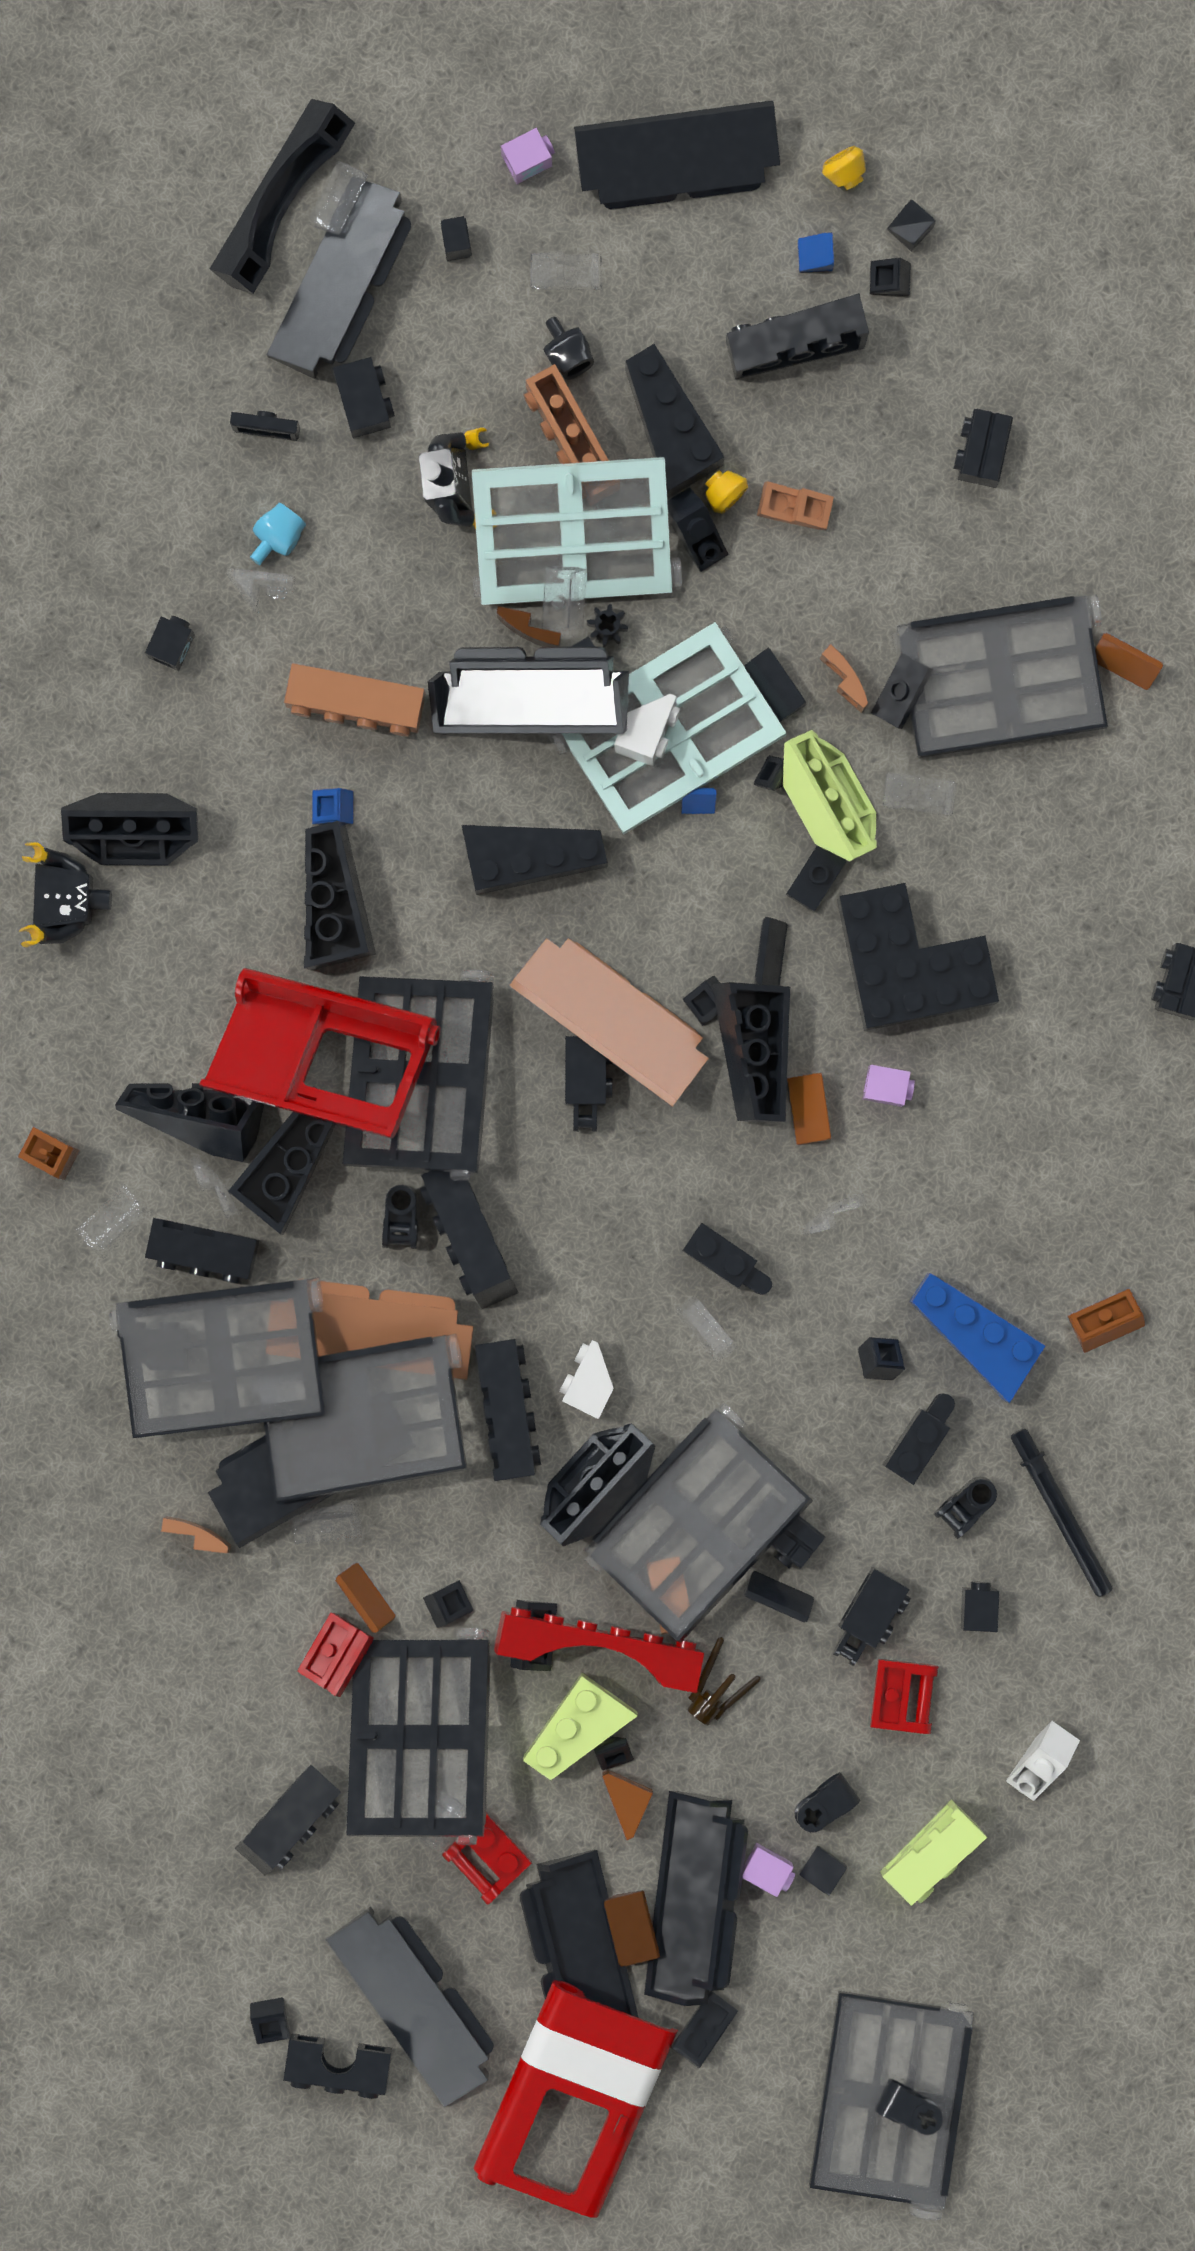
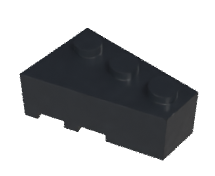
(289, 1821)

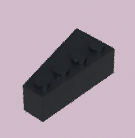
(335, 908)

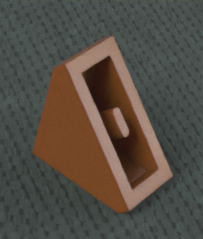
(48, 1153)
(628, 1799)

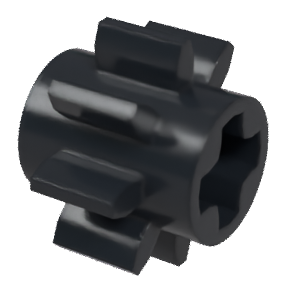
(606, 635)

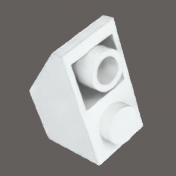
(647, 729)
(591, 1384)
(1043, 1761)

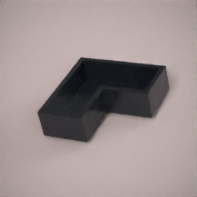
(895, 977)

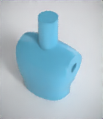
(278, 531)

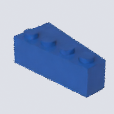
(985, 1340)

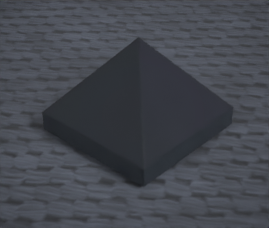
(771, 774)
(613, 1752)

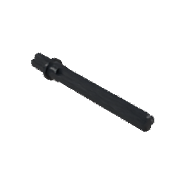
(1039, 1471)

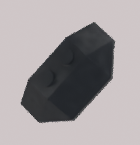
(130, 828)
(596, 1483)

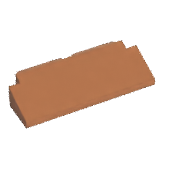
(613, 1017)
(356, 1322)

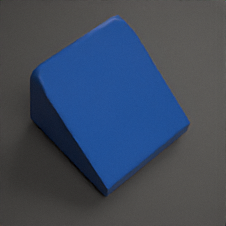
(816, 253)
(699, 801)
(332, 806)

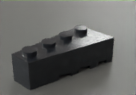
(798, 337)
(671, 422)
(527, 855)
(755, 1047)
(283, 1169)
(469, 1238)
(506, 1409)

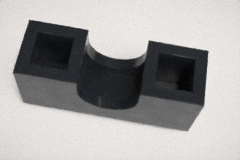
(309, 2067)

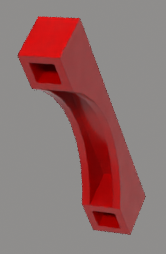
(531, 1637)

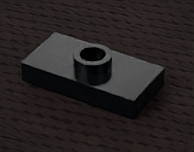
(265, 424)
(902, 691)
(816, 878)
(704, 2030)

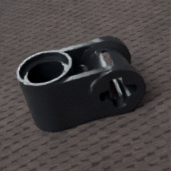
(400, 1220)
(966, 1506)
(832, 1799)
(904, 2104)

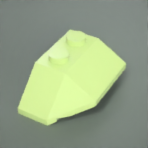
(828, 797)

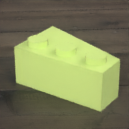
(577, 1726)

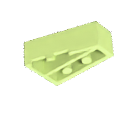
(933, 1853)

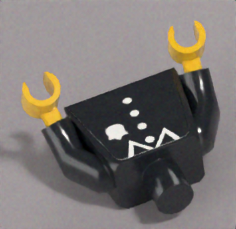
(446, 476)
(61, 897)

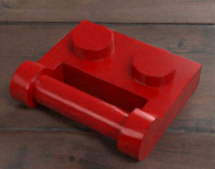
(892, 1696)
(498, 1853)

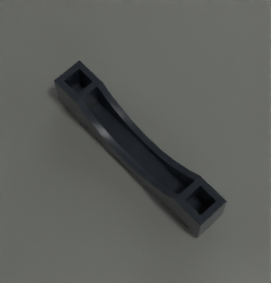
(310, 144)

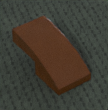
(520, 622)

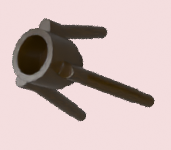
(708, 1705)

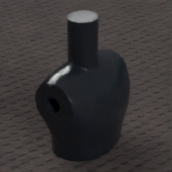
(568, 350)

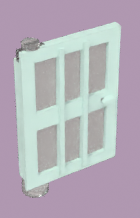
(573, 515)
(717, 729)

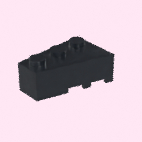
(201, 1250)

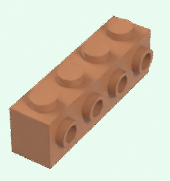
(562, 418)
(355, 699)

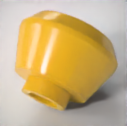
(845, 167)
(725, 490)

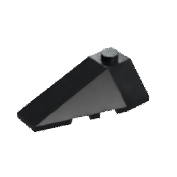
(202, 1118)

